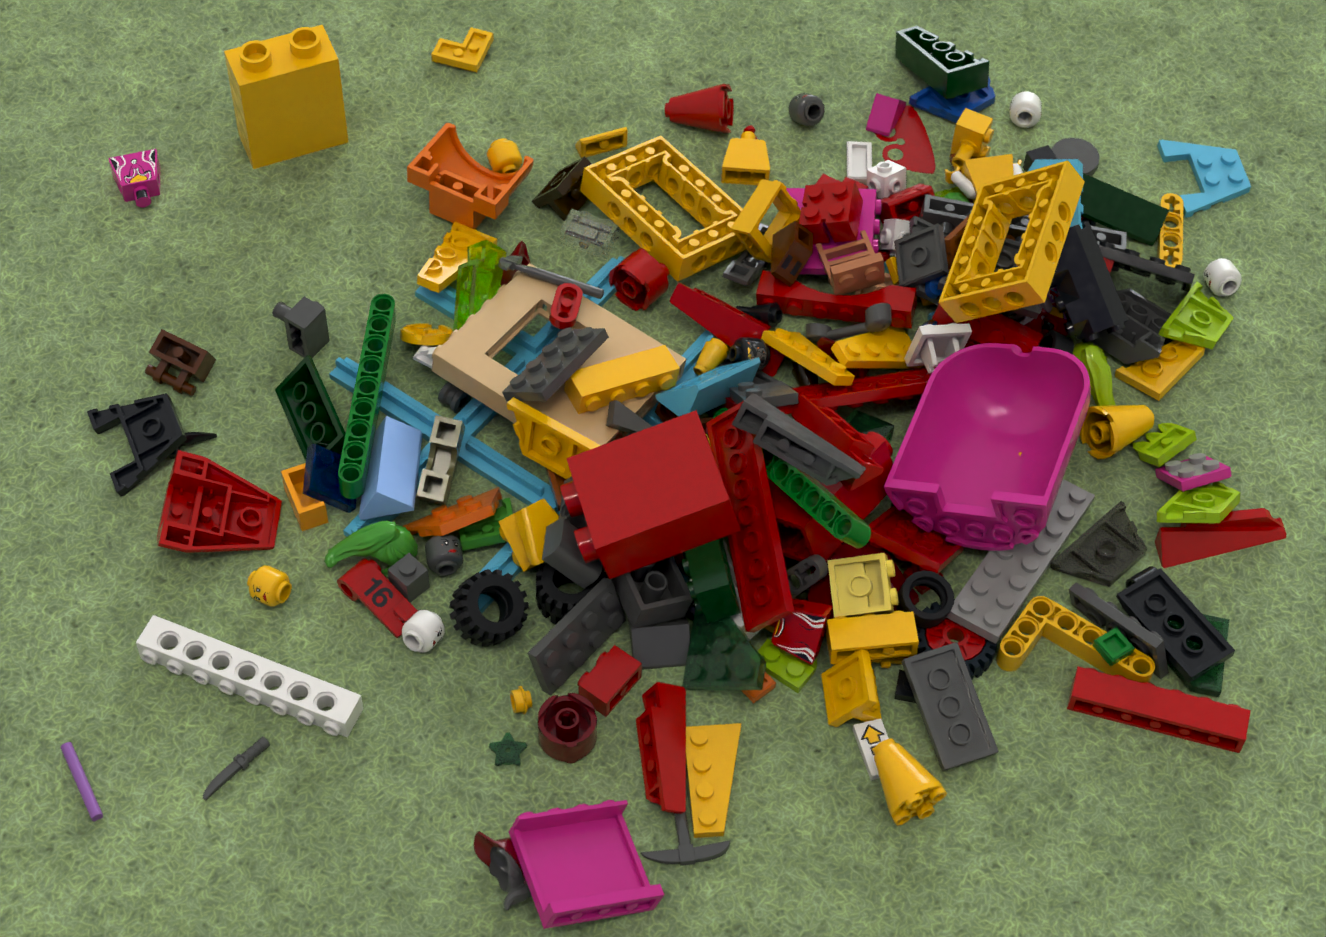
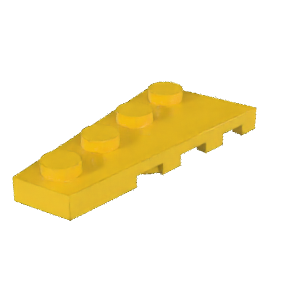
(443, 266)
(808, 355)
(710, 771)

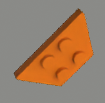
(464, 513)

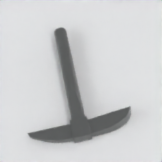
(514, 262)
(686, 853)

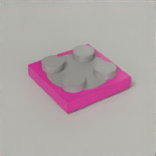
(1193, 472)

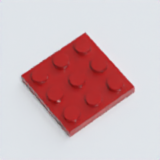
(911, 543)

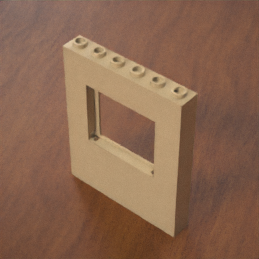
(469, 354)

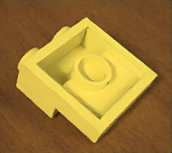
(862, 585)

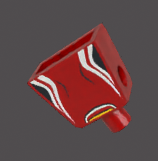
(802, 630)

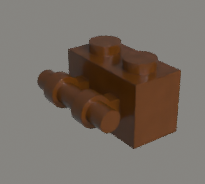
(182, 356)

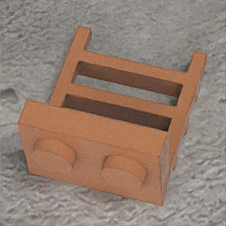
(853, 271)

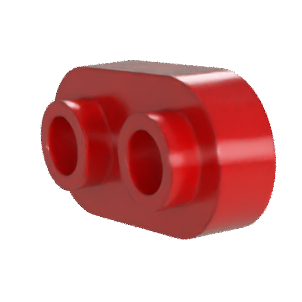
(566, 306)

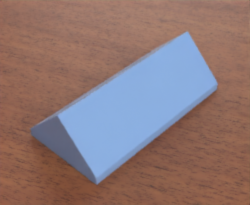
(392, 470)

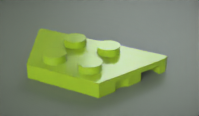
(1197, 320)
(1200, 505)

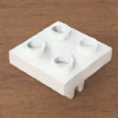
(936, 343)

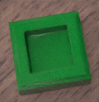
(1113, 646)

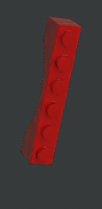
(849, 308)

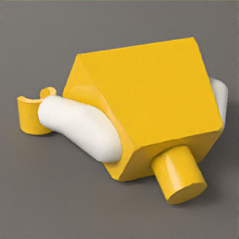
(982, 171)

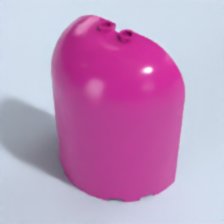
(963, 445)

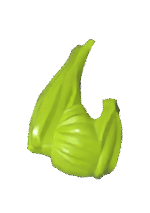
(1098, 371)

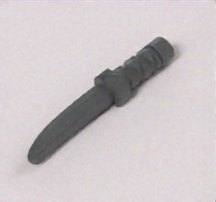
(240, 762)

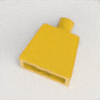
(746, 161)

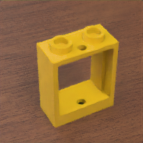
(746, 224)

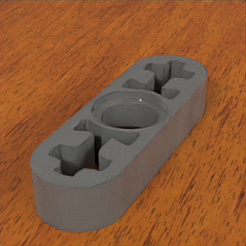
(806, 580)

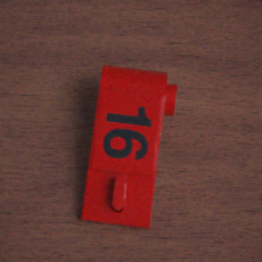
(378, 594)

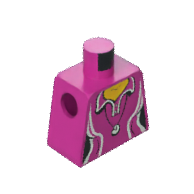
(137, 176)

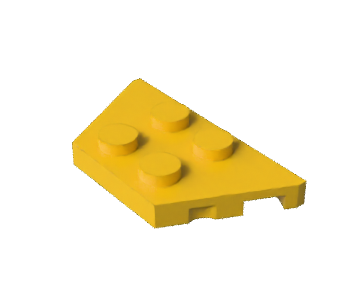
(547, 439)

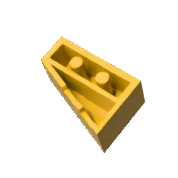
(885, 636)

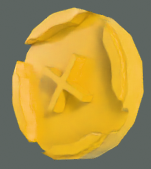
(424, 334)

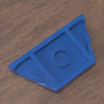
(951, 109)

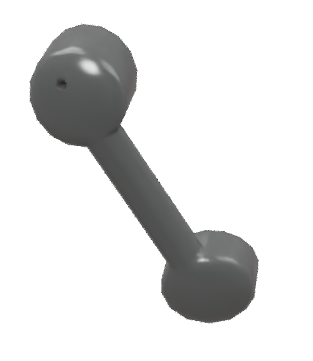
(877, 319)

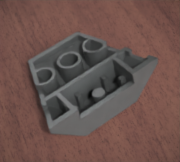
(1140, 335)

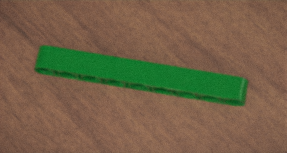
(367, 397)
(816, 500)

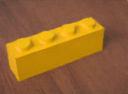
(622, 379)

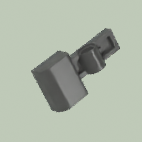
(563, 551)

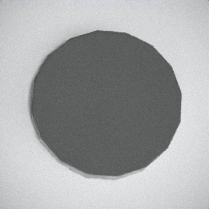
(1078, 149)

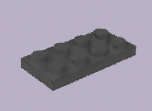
(555, 364)
(577, 636)
(949, 706)

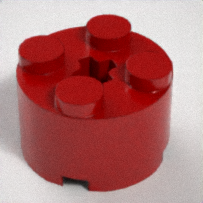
(639, 280)

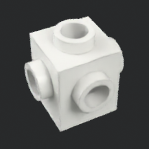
(886, 178)
(893, 230)

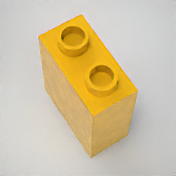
(287, 95)

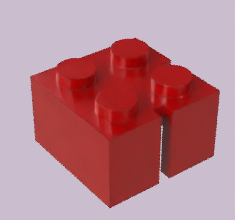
(837, 205)

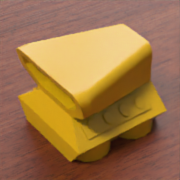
(527, 531)

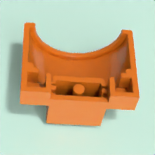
(458, 184)

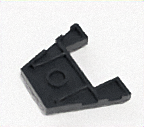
(151, 431)

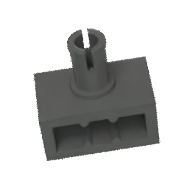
(304, 326)

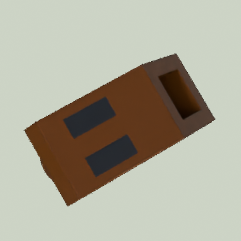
(790, 252)

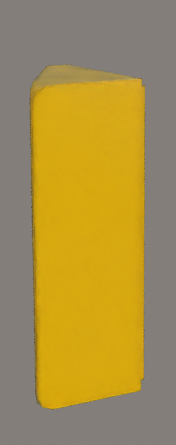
(602, 142)

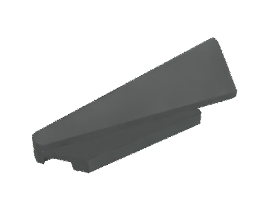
(795, 443)

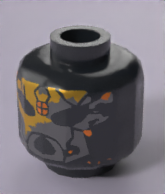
(749, 348)

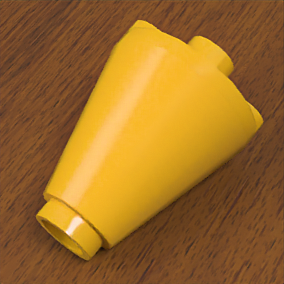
(906, 783)

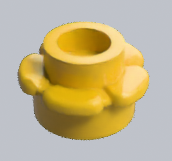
(520, 700)

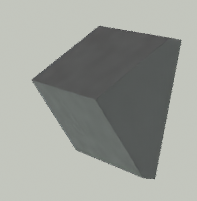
(661, 644)

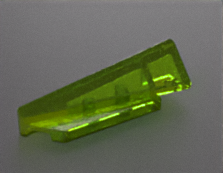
(477, 280)

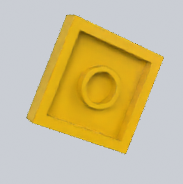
(851, 690)

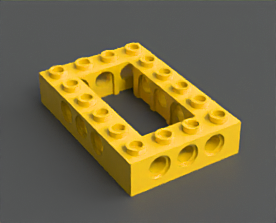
(612, 186)
(1050, 201)

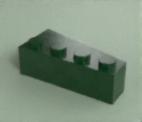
(940, 63)

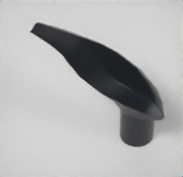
(194, 437)

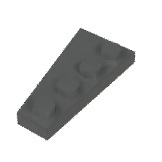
(1109, 615)

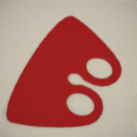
(917, 148)

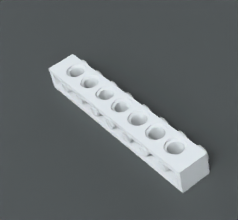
(162, 634)

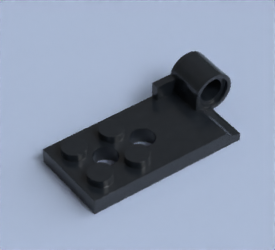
(1155, 601)

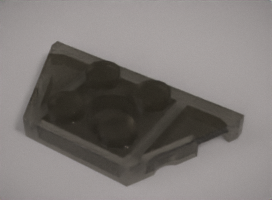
(1103, 550)

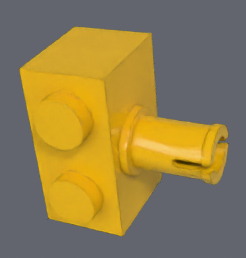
(971, 137)

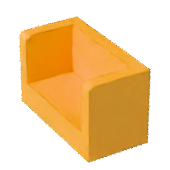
(307, 510)

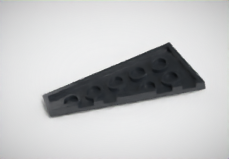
(1132, 262)

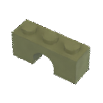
(442, 460)

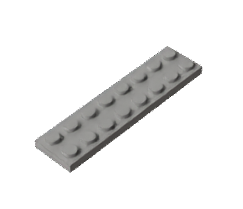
(1009, 576)

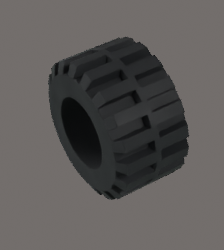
(508, 599)
(551, 599)

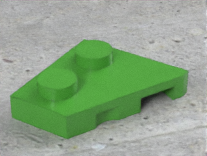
(485, 531)

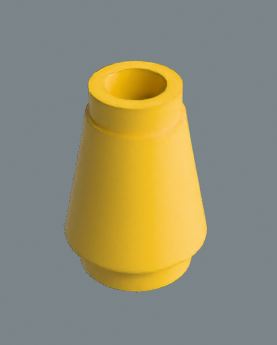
(711, 356)

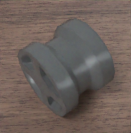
(453, 397)

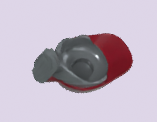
(504, 865)

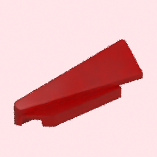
(723, 320)
(841, 435)
(1203, 540)
(663, 746)

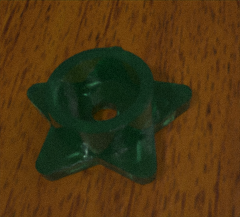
(504, 757)

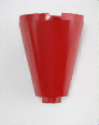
(703, 109)

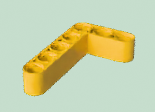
(1073, 640)

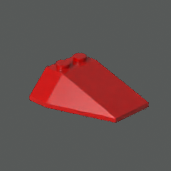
(215, 509)

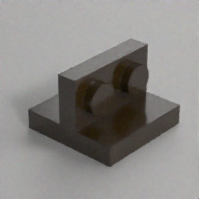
(564, 189)

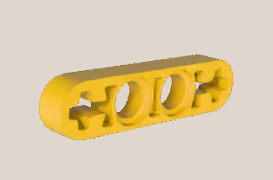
(1172, 234)

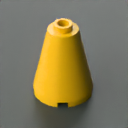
(1114, 427)

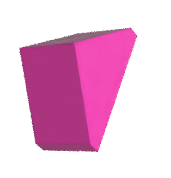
(884, 114)

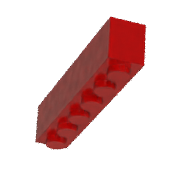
(1159, 709)

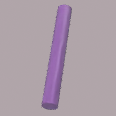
(81, 781)

